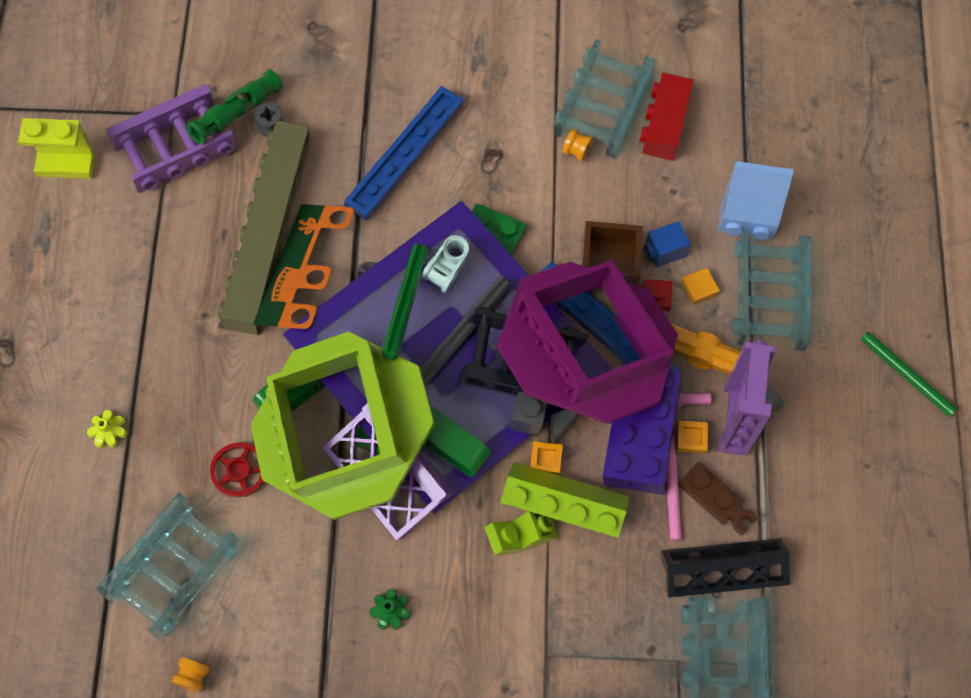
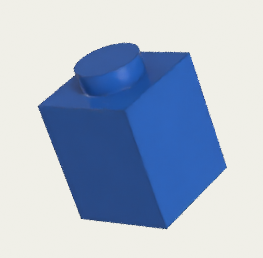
(667, 244)

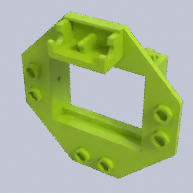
(398, 414)

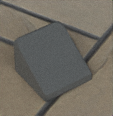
(560, 423)

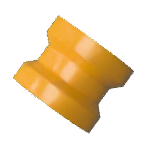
(577, 145)
(190, 675)

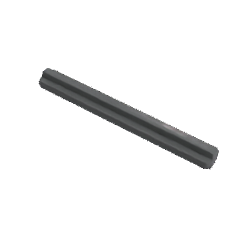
(462, 331)

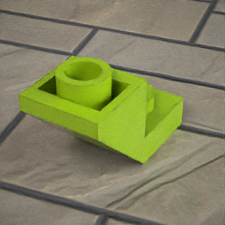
(521, 533)

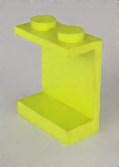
(60, 147)

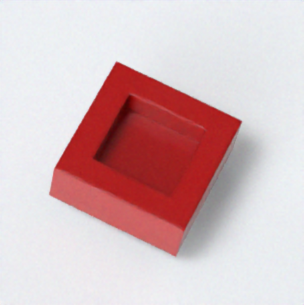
(661, 291)

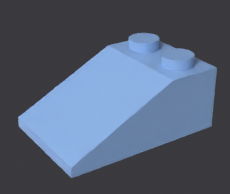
(754, 200)

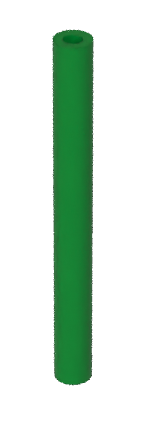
(907, 373)

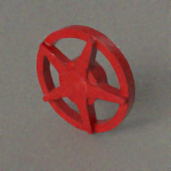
(237, 470)

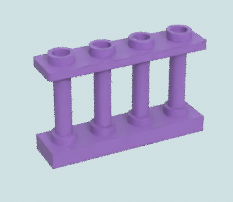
(160, 118)

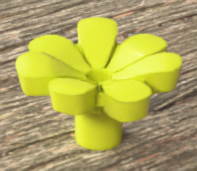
(107, 429)

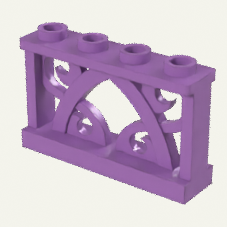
(747, 397)

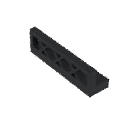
(723, 558)

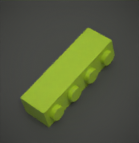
(565, 499)

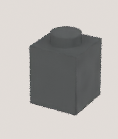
(527, 414)

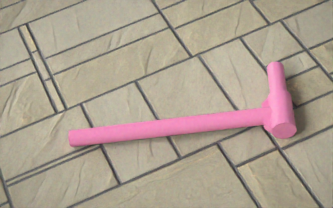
(672, 476)

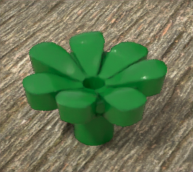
(392, 615)

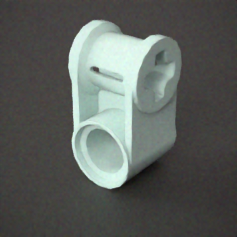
(443, 267)

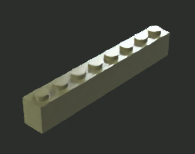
(266, 226)

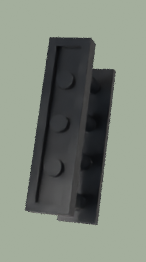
(501, 380)

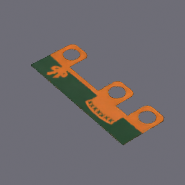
(293, 268)

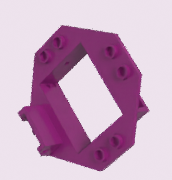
(548, 367)

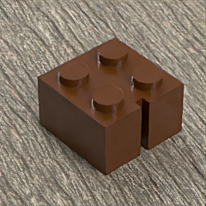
(616, 243)

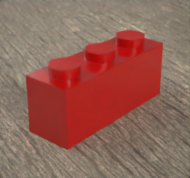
(666, 116)

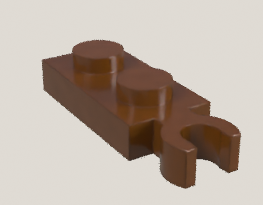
(715, 497)

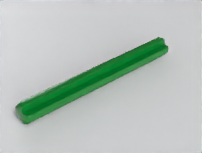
(404, 302)

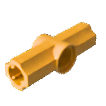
(705, 350)

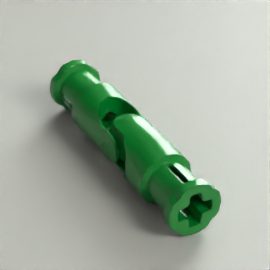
(223, 115)

